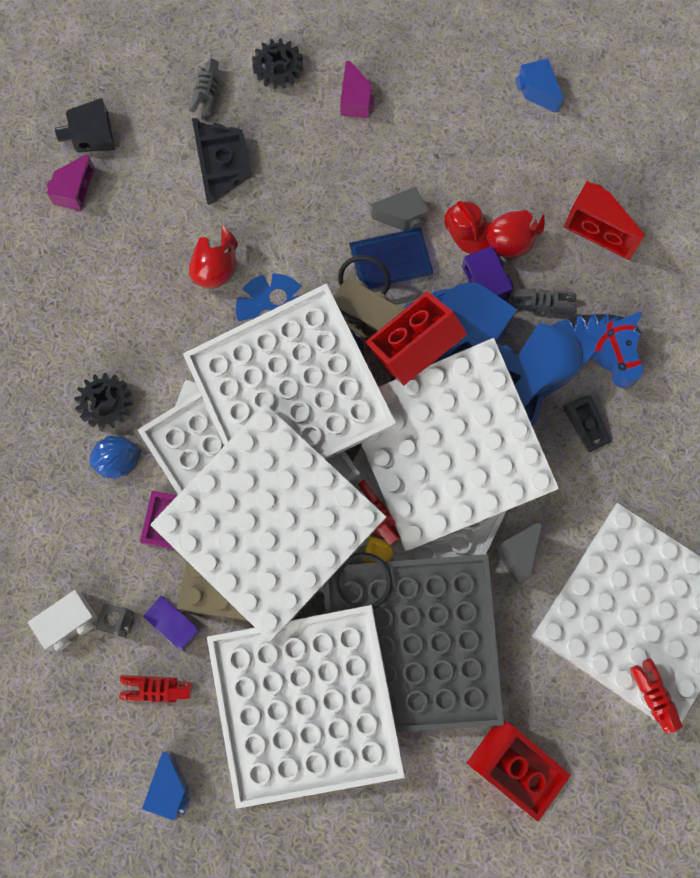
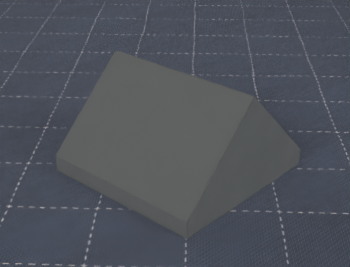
(519, 553)

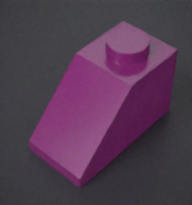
(356, 93)
(71, 183)

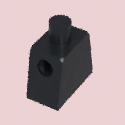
(88, 127)

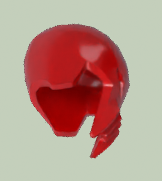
(512, 234)
(212, 266)

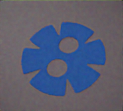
(260, 292)

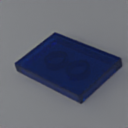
(401, 253)

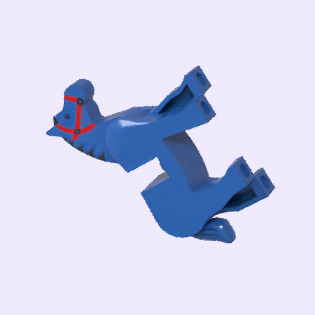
(552, 352)

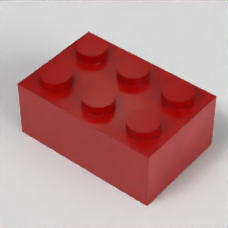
(416, 337)

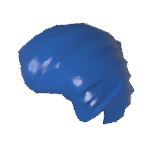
(114, 457)

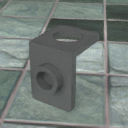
(124, 622)

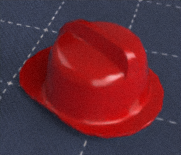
(467, 226)

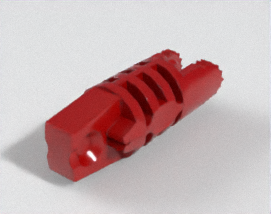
(387, 527)
(155, 689)
(656, 696)

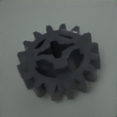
(278, 64)
(101, 390)

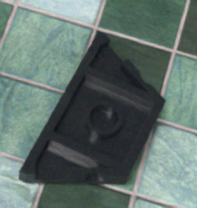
(221, 158)

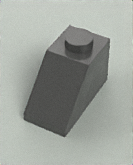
(401, 210)

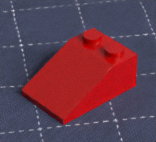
(603, 221)
(519, 769)

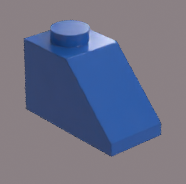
(540, 85)
(167, 790)

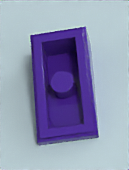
(172, 623)

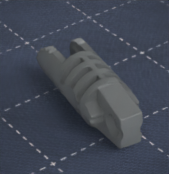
(205, 88)
(544, 300)

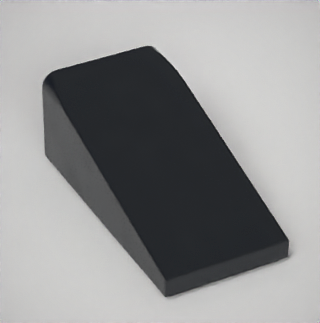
(587, 422)

